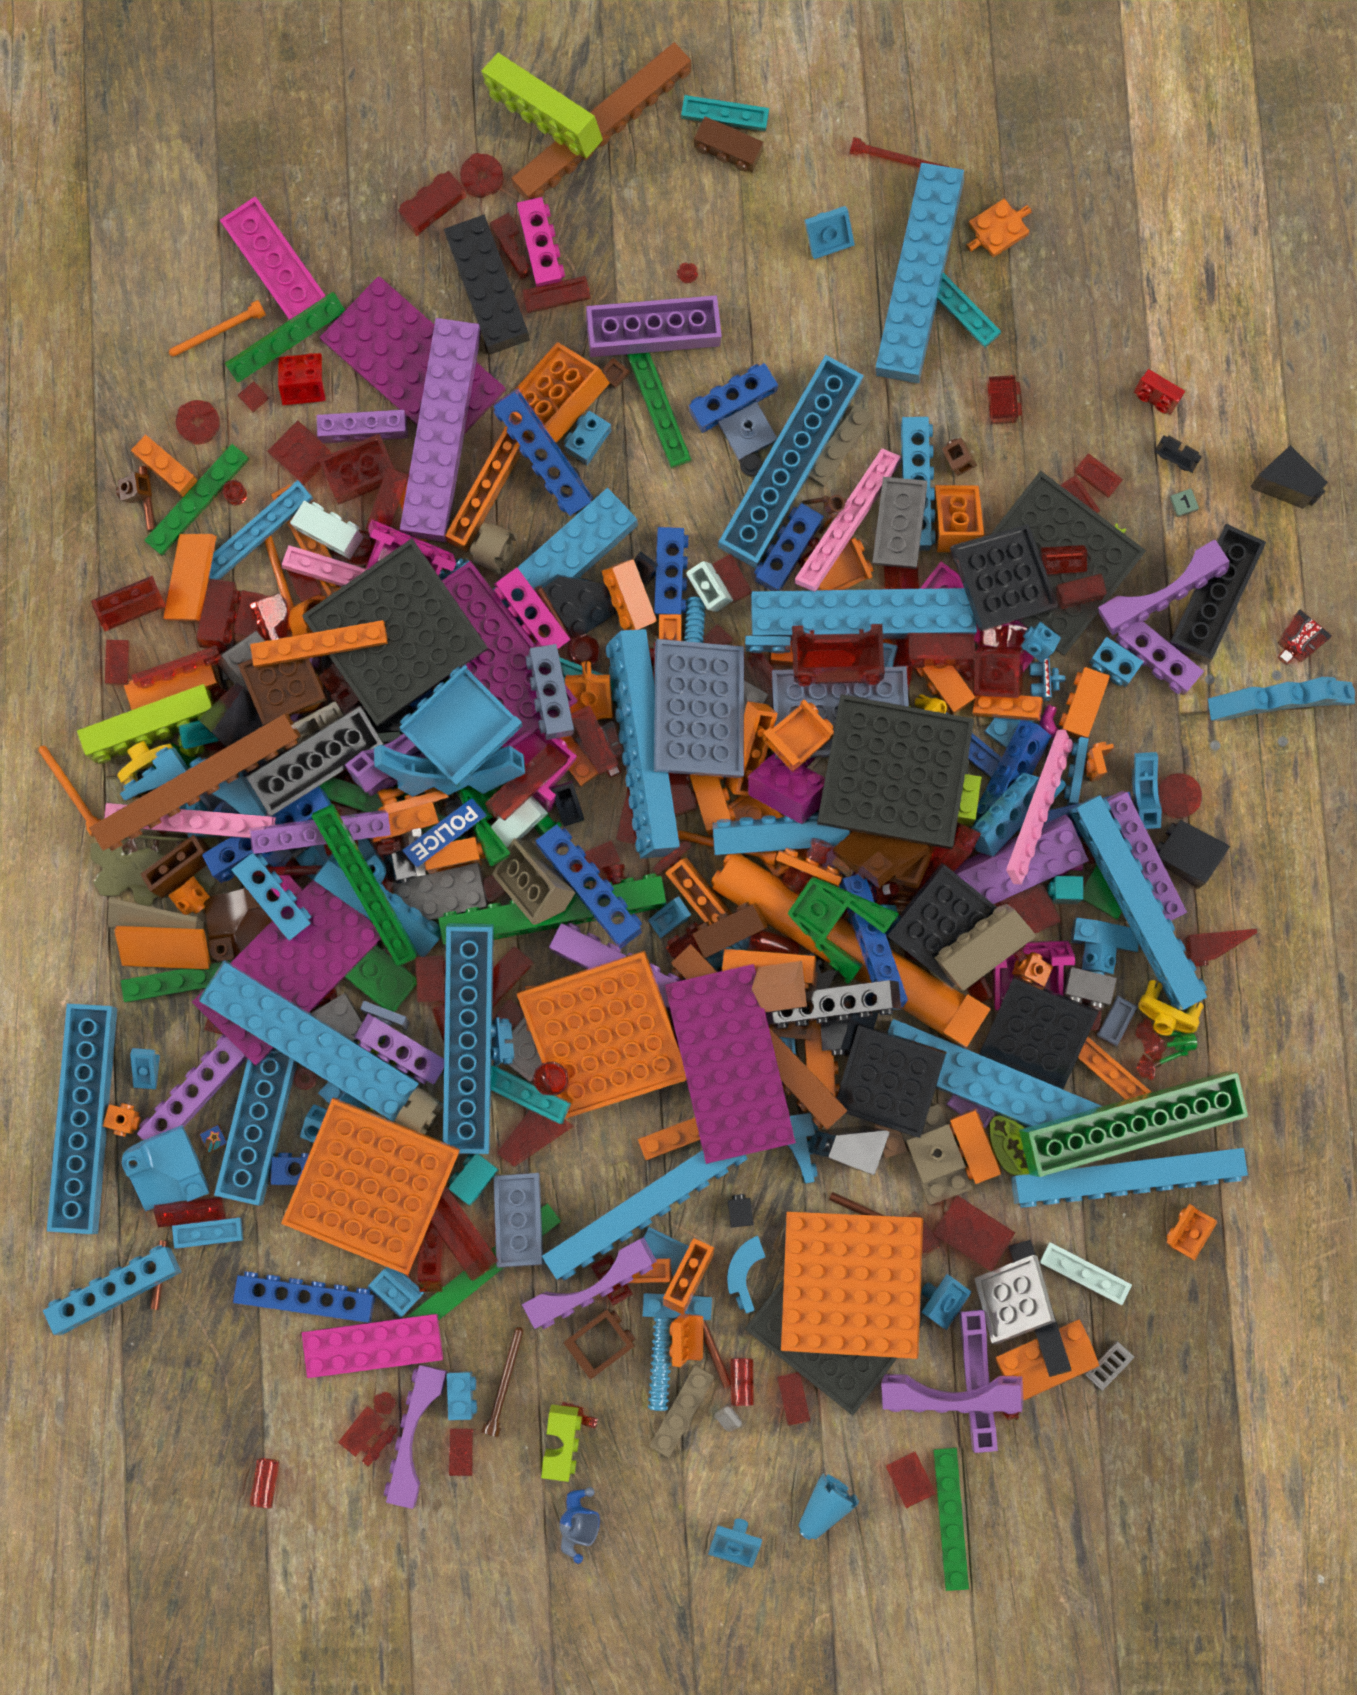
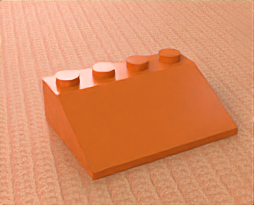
(561, 389)

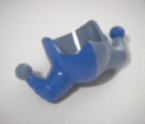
(578, 1524)

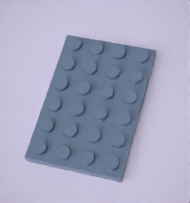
(826, 697)
(699, 709)

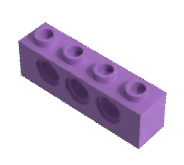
(362, 425)
(1171, 657)
(373, 1028)

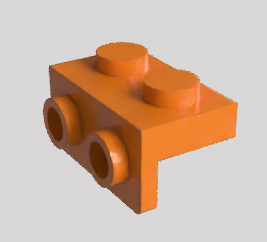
(1094, 762)
(1190, 1232)
(686, 1339)

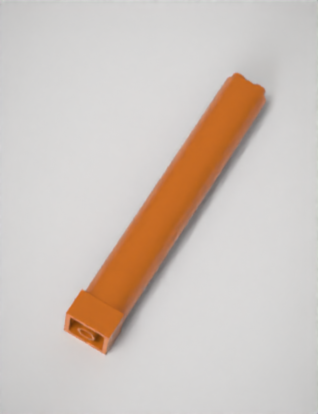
(929, 998)

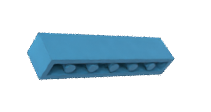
(771, 834)
(421, 931)

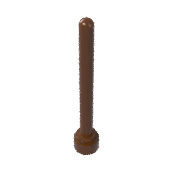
(492, 1425)

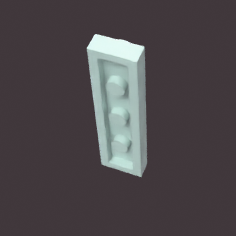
(1085, 1273)

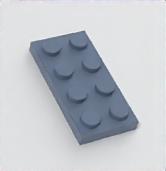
(518, 1220)

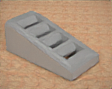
(1115, 1371)
(728, 1418)

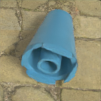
(826, 1507)

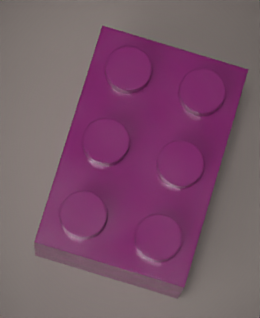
(788, 792)

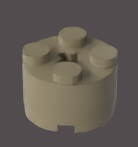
(493, 547)
(419, 1111)

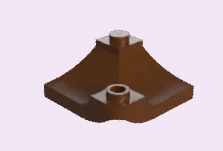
(878, 856)
(234, 922)

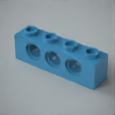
(1005, 815)
(245, 872)

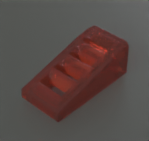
(614, 1300)

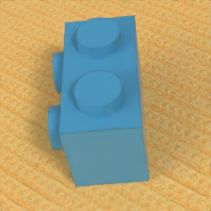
(587, 437)
(460, 1395)

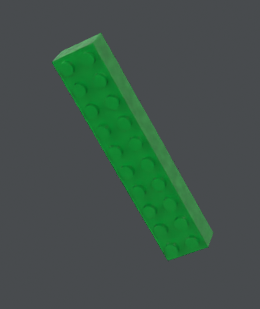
(510, 921)
(1133, 1123)

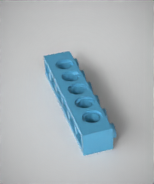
(911, 428)
(57, 1313)

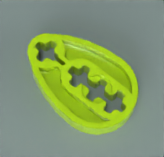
(1000, 1142)

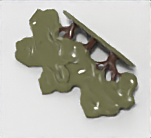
(124, 870)

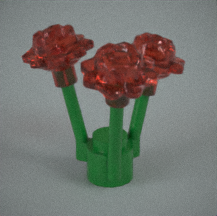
(1155, 1046)

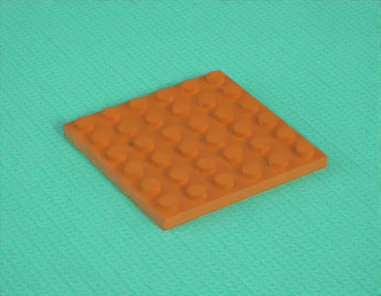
(606, 1032)
(370, 1186)
(852, 1284)

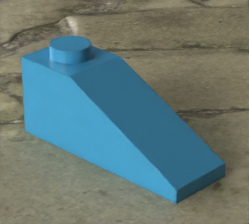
(1104, 933)

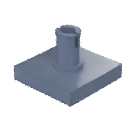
(747, 431)
(386, 1016)

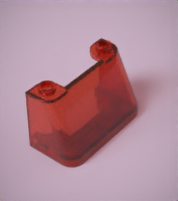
(838, 657)

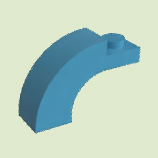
(1146, 789)
(740, 1263)

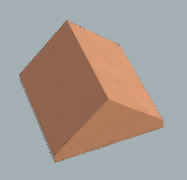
(780, 986)

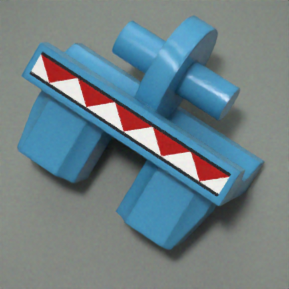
(1044, 688)

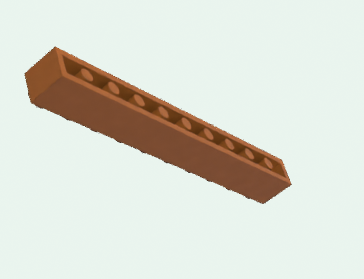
(611, 117)
(194, 782)
(792, 1071)

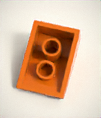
(957, 515)

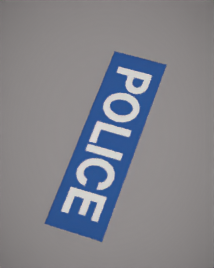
(444, 832)

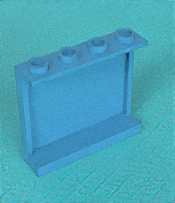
(460, 726)

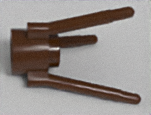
(832, 506)

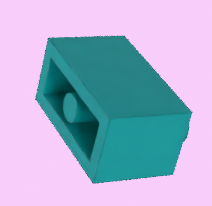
(1065, 890)
(473, 1178)

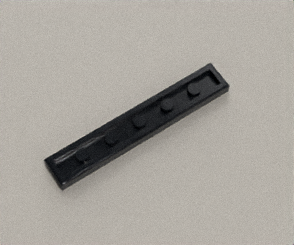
(1049, 1335)

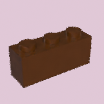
(728, 144)
(176, 866)
(729, 929)

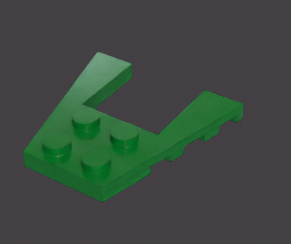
(491, 844)
(820, 909)

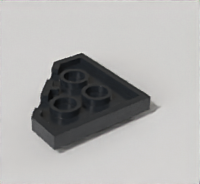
(579, 602)

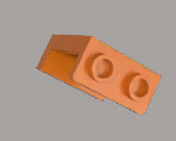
(848, 568)
(799, 735)

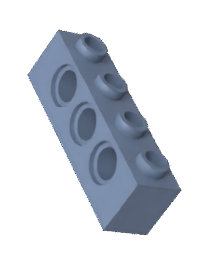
(548, 657)

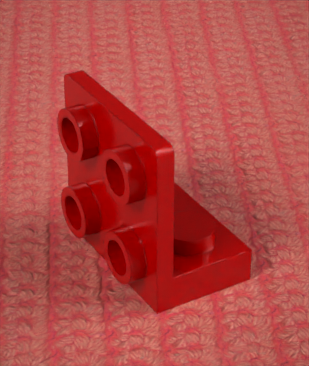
(301, 379)
(1159, 392)

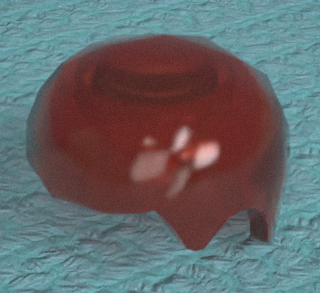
(583, 649)
(551, 1078)

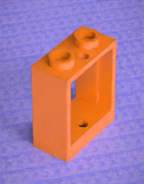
(456, 855)

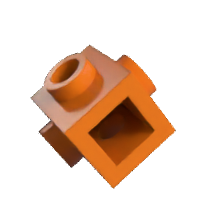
(189, 896)
(1033, 969)
(114, 1119)

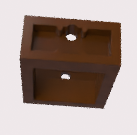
(581, 1358)

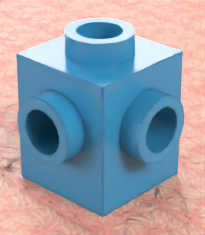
(1040, 641)
(1099, 958)

